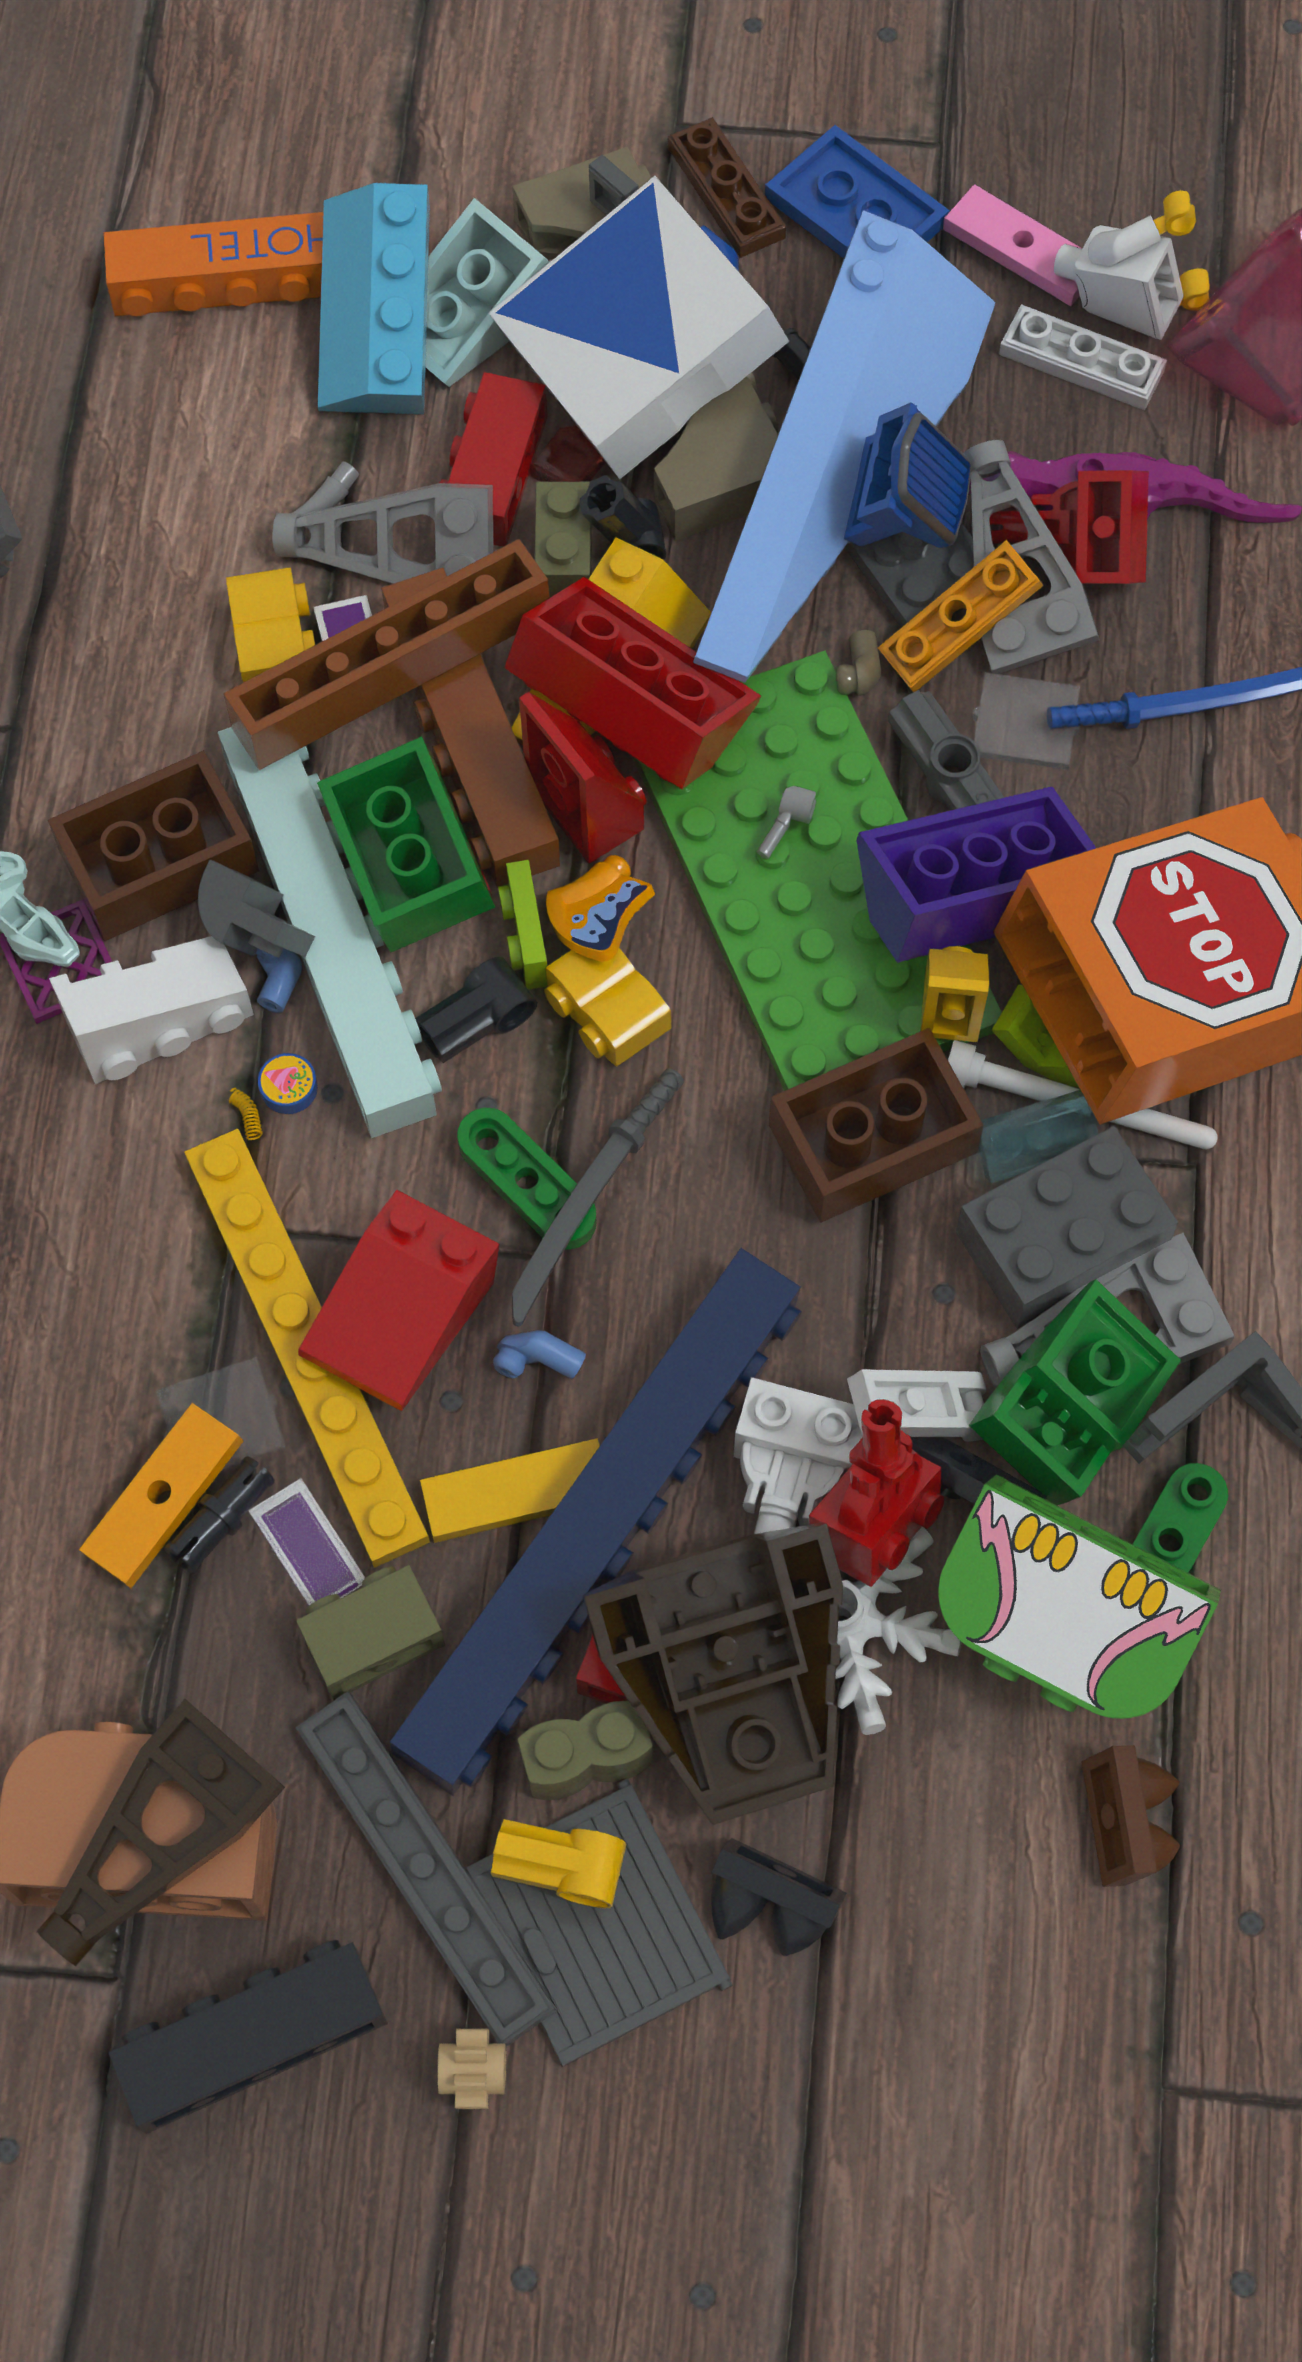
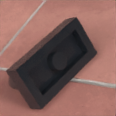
(751, 1878)

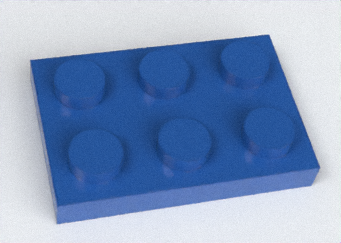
(840, 179)

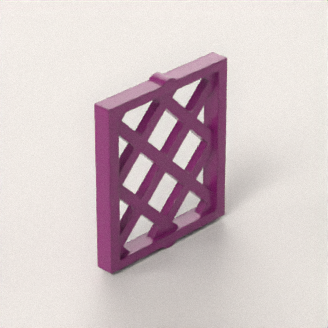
(97, 945)

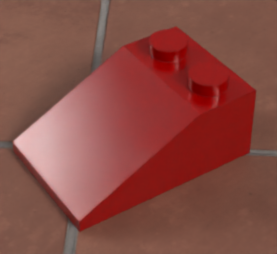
(579, 780)
(401, 1300)

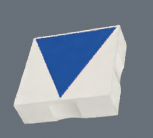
(639, 326)

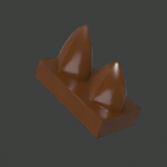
(1118, 1796)

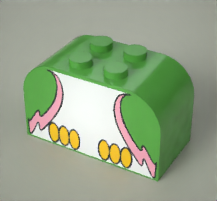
(1070, 1605)

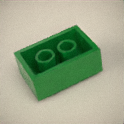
(405, 845)

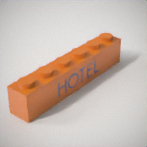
(214, 264)

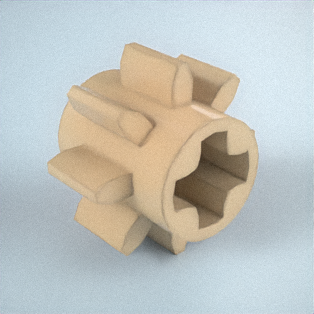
(472, 2068)

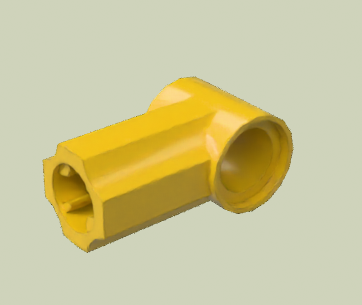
(576, 1865)

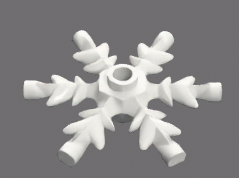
(867, 1622)

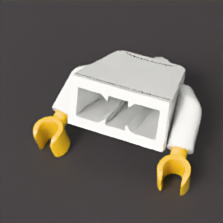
(1134, 271)

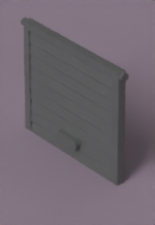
(614, 1963)

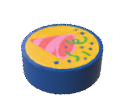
(287, 1083)

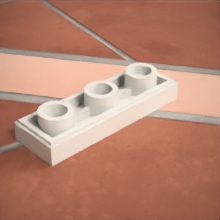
(1082, 357)

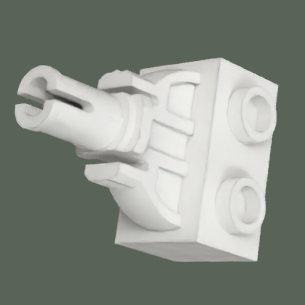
(792, 1450)

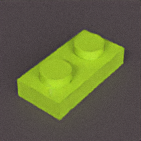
(520, 904)

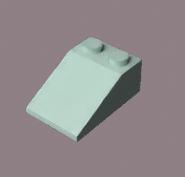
(467, 278)

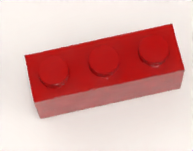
(500, 444)

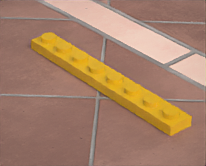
(287, 1311)

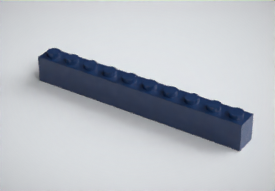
(595, 1523)

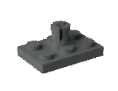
(911, 571)

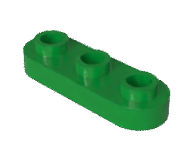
(516, 1158)
(1183, 1516)

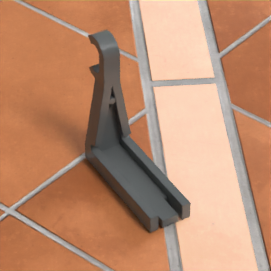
(1253, 1368)

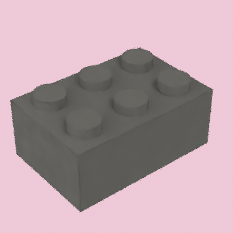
(1064, 1225)

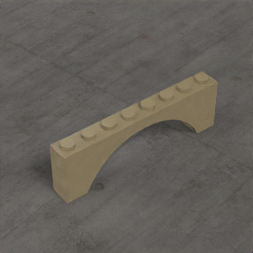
(729, 440)

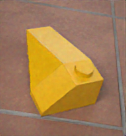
(651, 590)

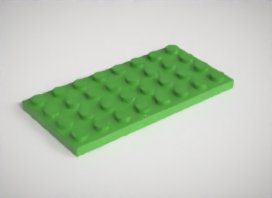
(800, 920)

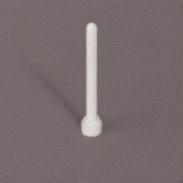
(972, 1069)

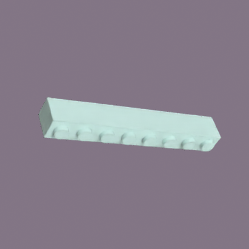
(343, 962)

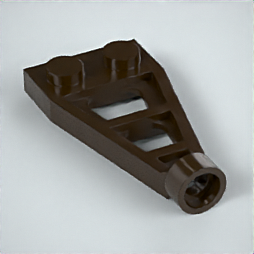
(214, 1772)

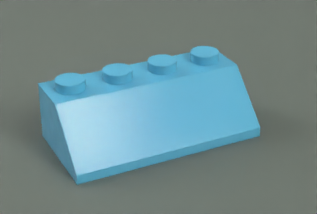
(374, 300)

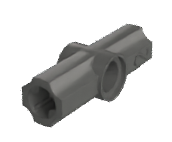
(938, 744)

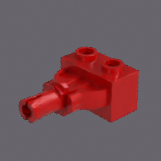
(1095, 524)
(880, 1497)

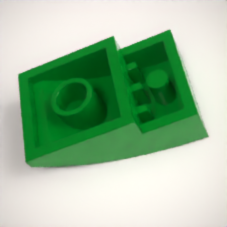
(1076, 1394)

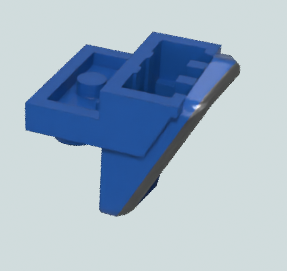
(909, 482)

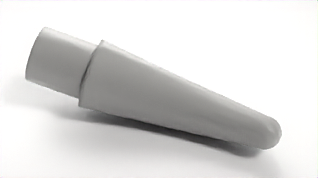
(332, 490)

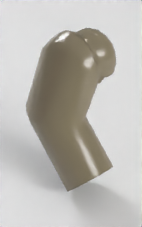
(865, 666)

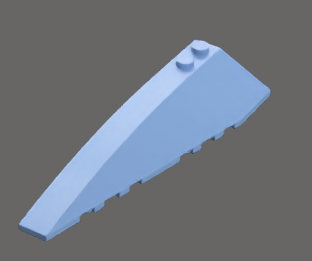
(891, 335)

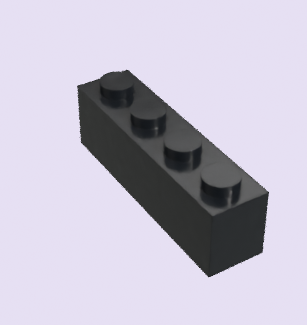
(246, 2036)

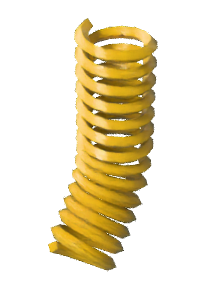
(238, 1101)

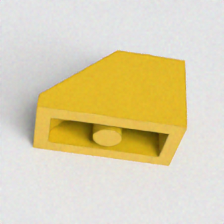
(955, 993)

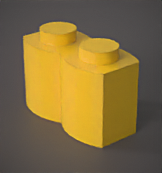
(267, 619)
(609, 1001)

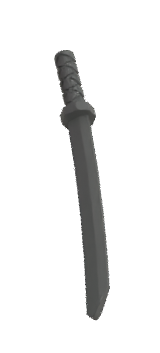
(625, 1138)

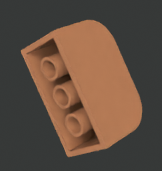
(61, 1794)

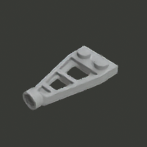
(461, 531)
(1049, 622)
(1174, 1291)

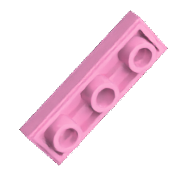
(1011, 240)

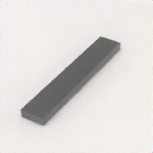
(426, 1870)

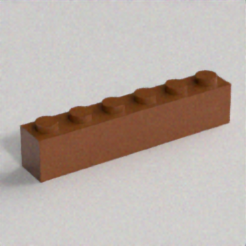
(385, 655)
(483, 760)

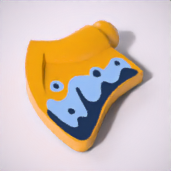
(597, 908)

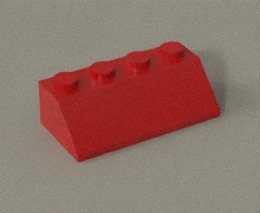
(629, 681)

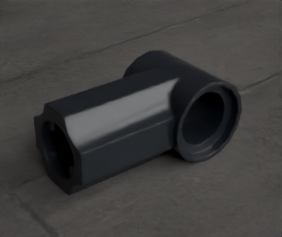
(623, 515)
(488, 1002)

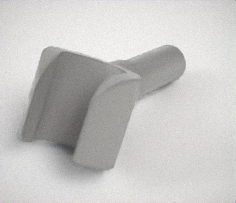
(796, 805)

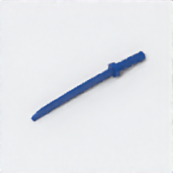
(1133, 709)

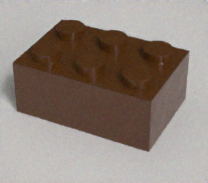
(150, 843)
(875, 1124)

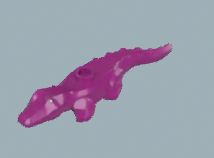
(1167, 484)

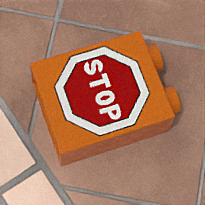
(1166, 956)

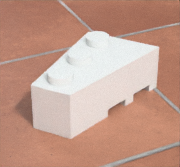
(153, 1006)

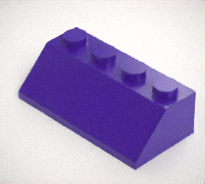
(955, 871)

